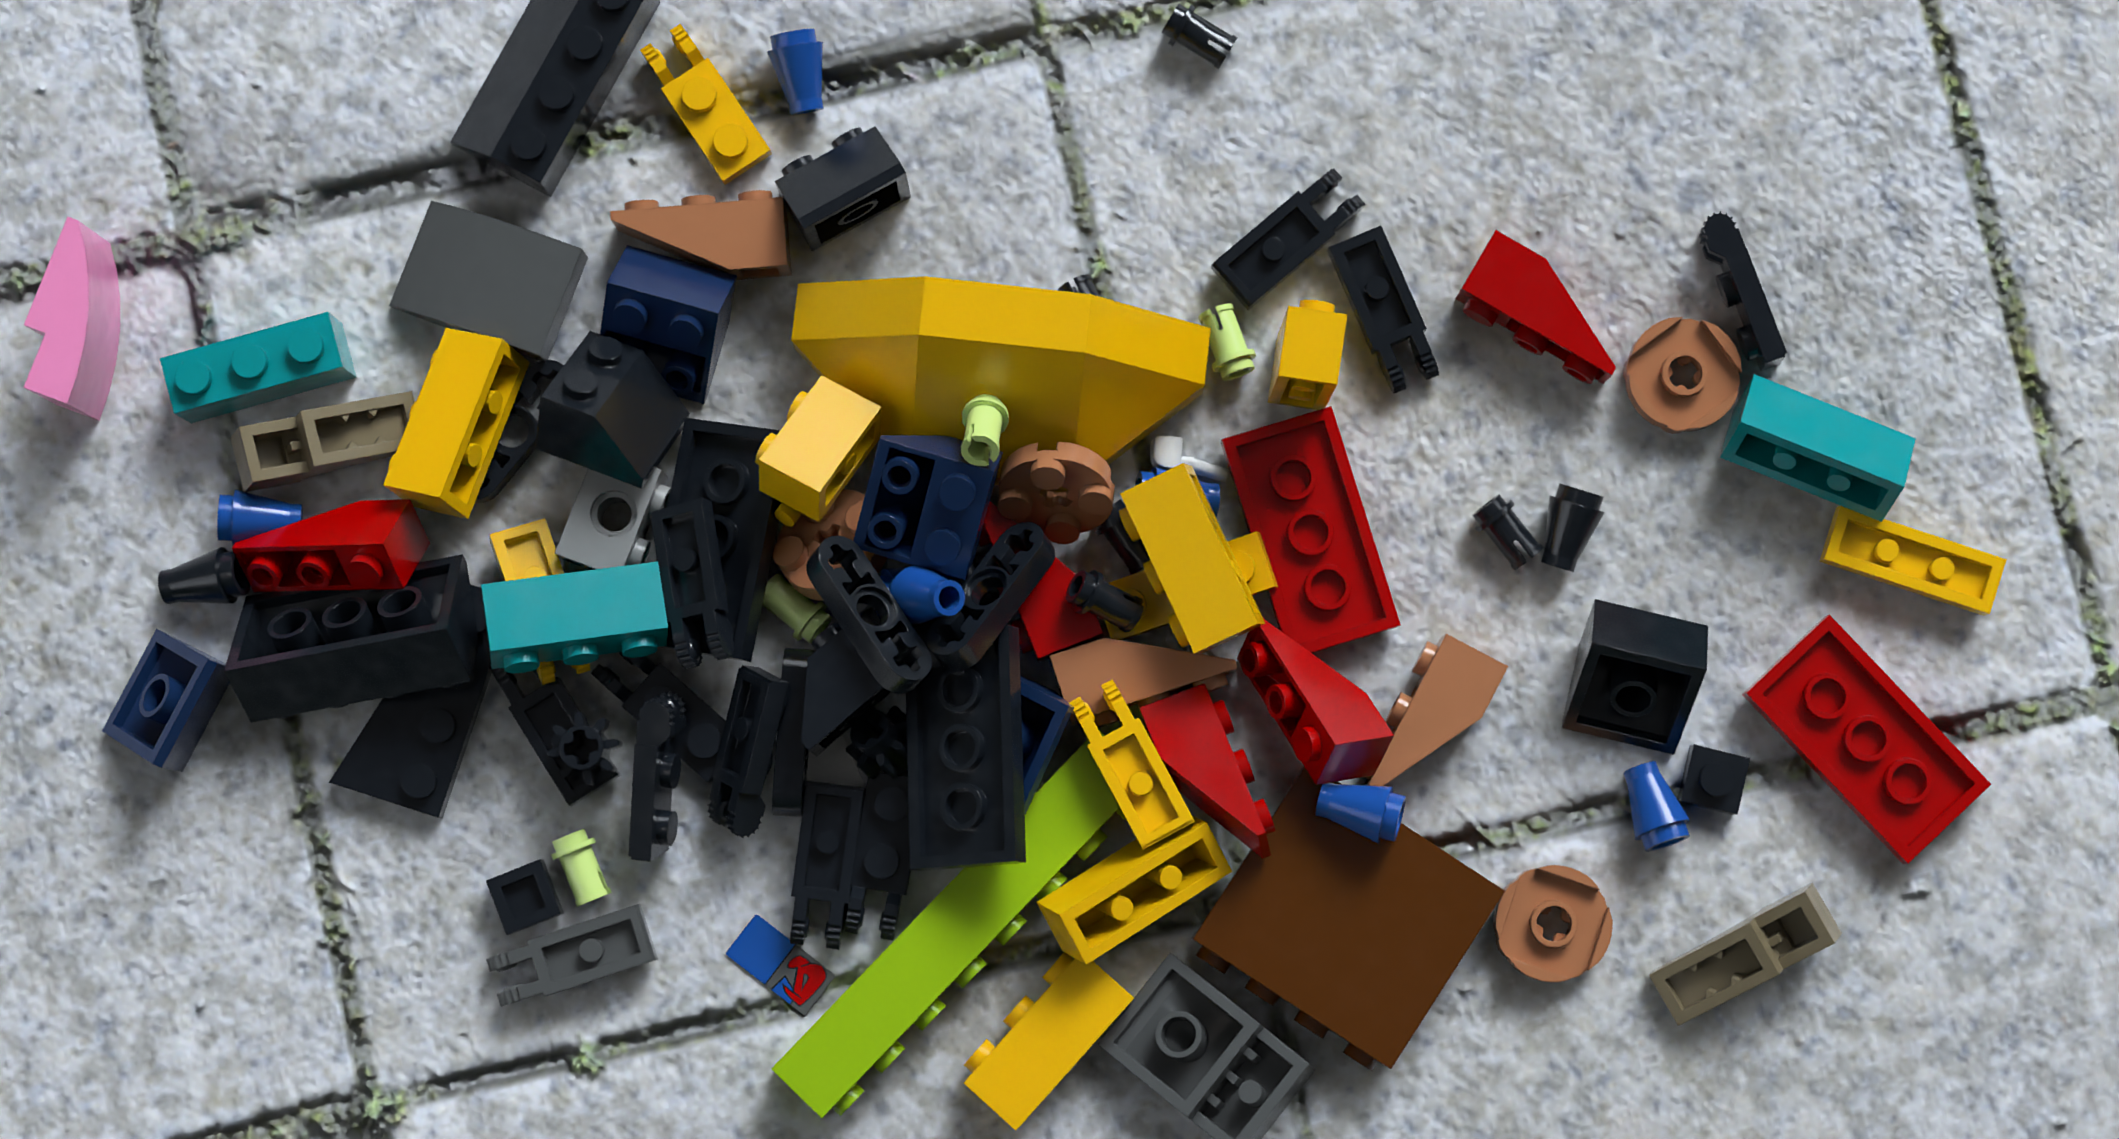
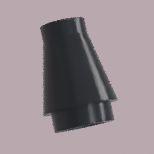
(1570, 524)
(206, 579)

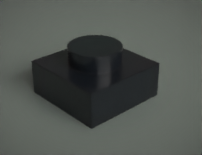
(1713, 779)
(524, 897)

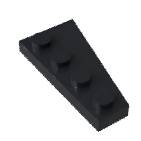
(419, 738)

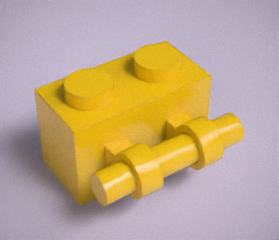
(817, 450)

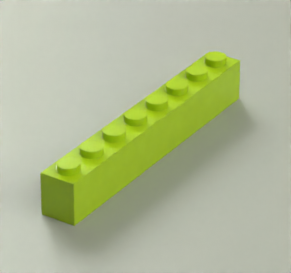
(947, 942)

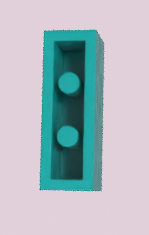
(258, 367)
(1818, 448)
(575, 617)

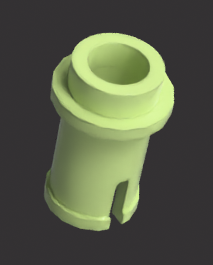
(1228, 344)
(984, 422)
(795, 609)
(580, 867)

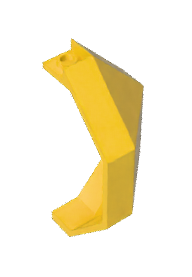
(1055, 359)

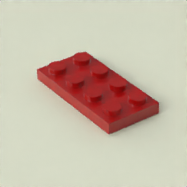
(1314, 528)
(1866, 739)

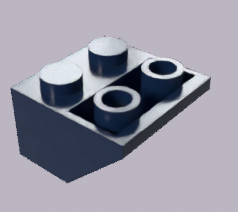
(672, 314)
(925, 503)

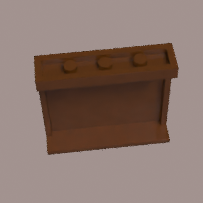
(1347, 926)

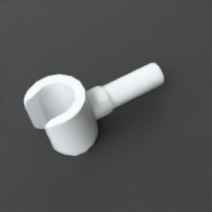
(1167, 454)

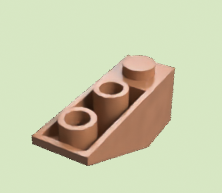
(729, 236)
(1138, 670)
(1447, 699)

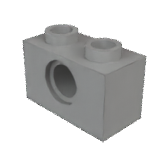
(584, 535)

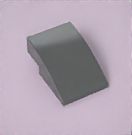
(489, 279)
(1205, 1054)

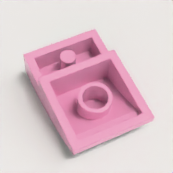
(79, 323)

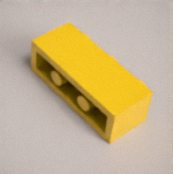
(1307, 355)
(456, 422)
(1189, 559)
(1132, 890)
(1045, 1038)

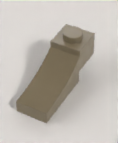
(320, 440)
(1746, 954)

